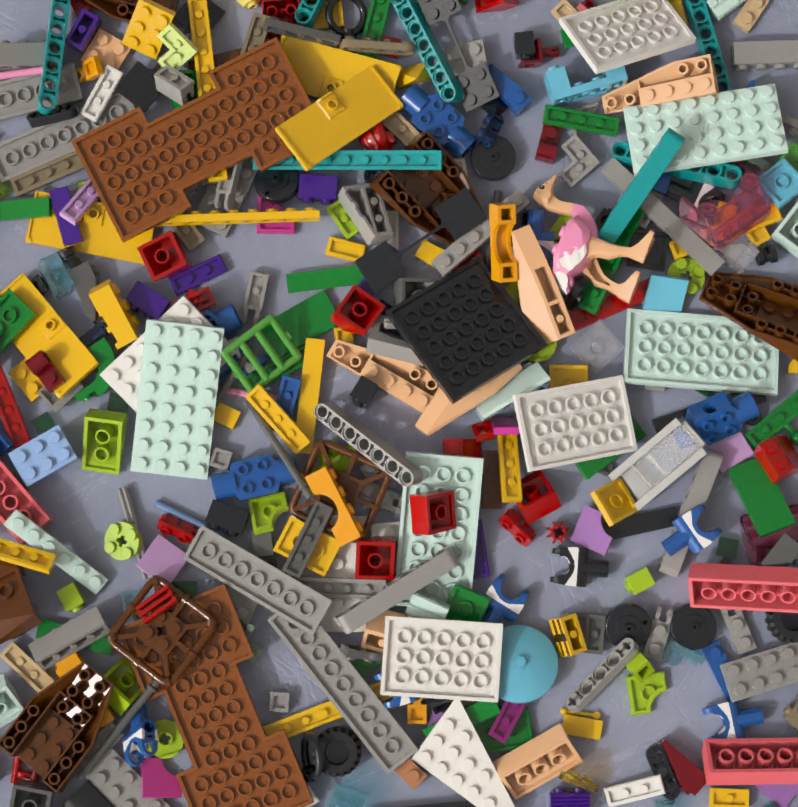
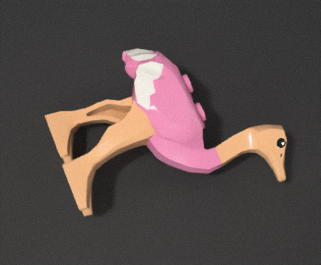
(580, 247)

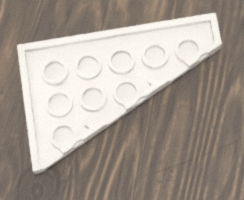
(461, 761)

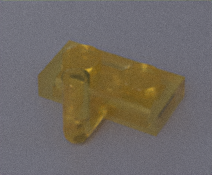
(574, 778)

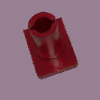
(541, 52)

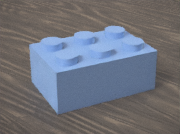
(44, 456)

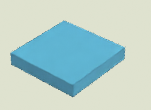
(780, 183)
(665, 293)

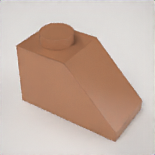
(411, 773)

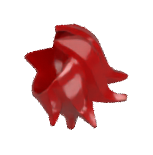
(377, 139)

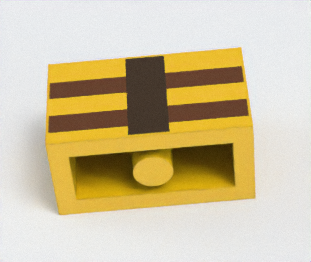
(568, 634)

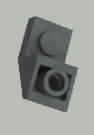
(263, 547)

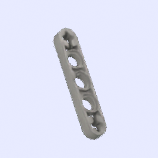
(611, 672)

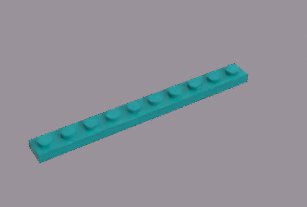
(371, 160)

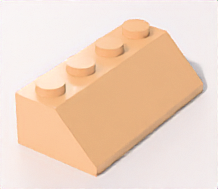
(537, 761)

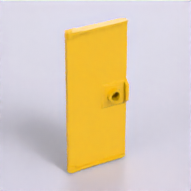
(327, 68)
(339, 118)
(97, 231)
(51, 335)

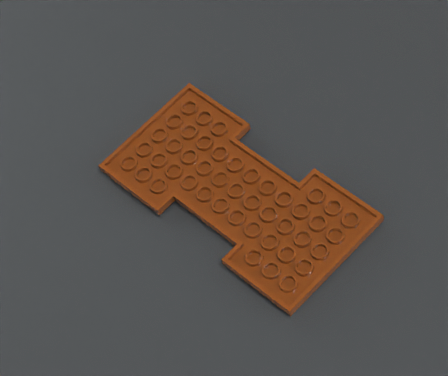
(148, 166)
(217, 717)

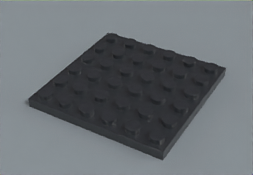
(465, 330)

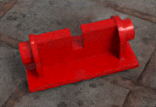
(510, 522)
(168, 526)

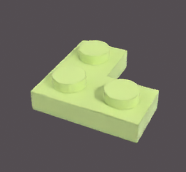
(179, 46)

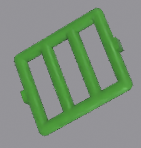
(241, 342)

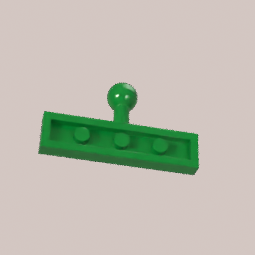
(775, 421)

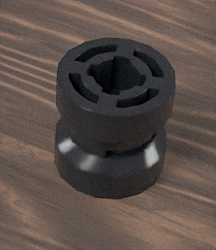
(766, 254)
(69, 257)

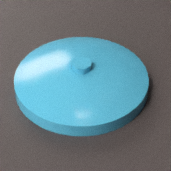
(527, 664)

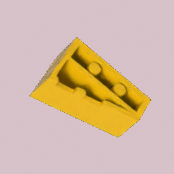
(115, 312)

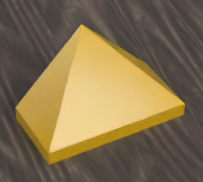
(413, 74)

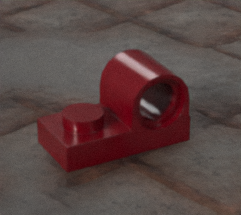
(548, 144)
(45, 370)

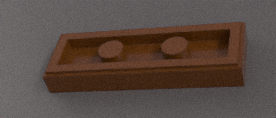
(491, 481)

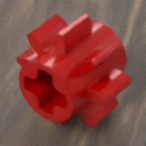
(563, 530)

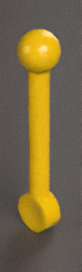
(596, 715)

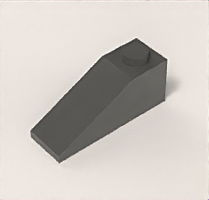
(85, 278)

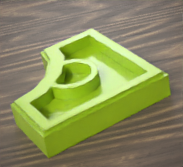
(266, 510)
(643, 694)

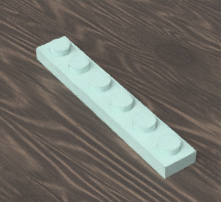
(66, 559)

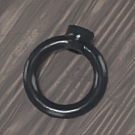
(346, 32)
(311, 772)

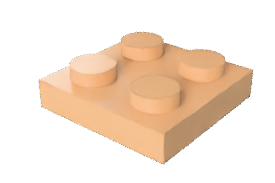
(108, 49)

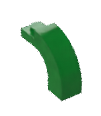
(105, 356)

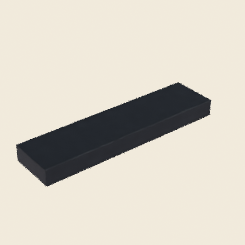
(642, 523)

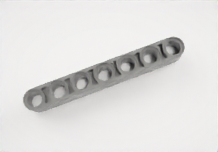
(376, 444)
(697, 494)
(397, 590)

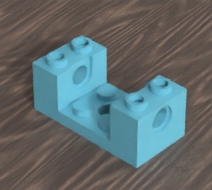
(562, 94)

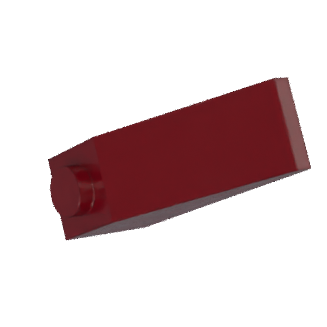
(686, 773)

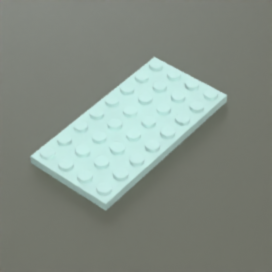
(715, 128)
(697, 354)
(177, 399)
(443, 473)

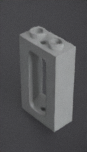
(389, 346)

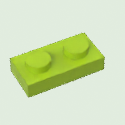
(342, 220)

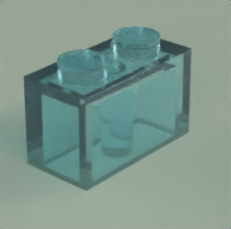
(56, 276)

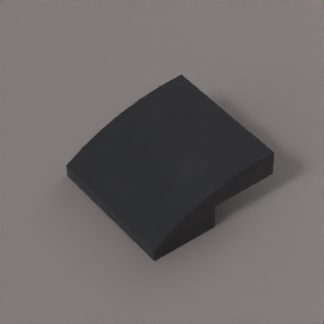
(87, 796)

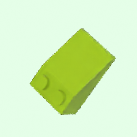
(104, 440)

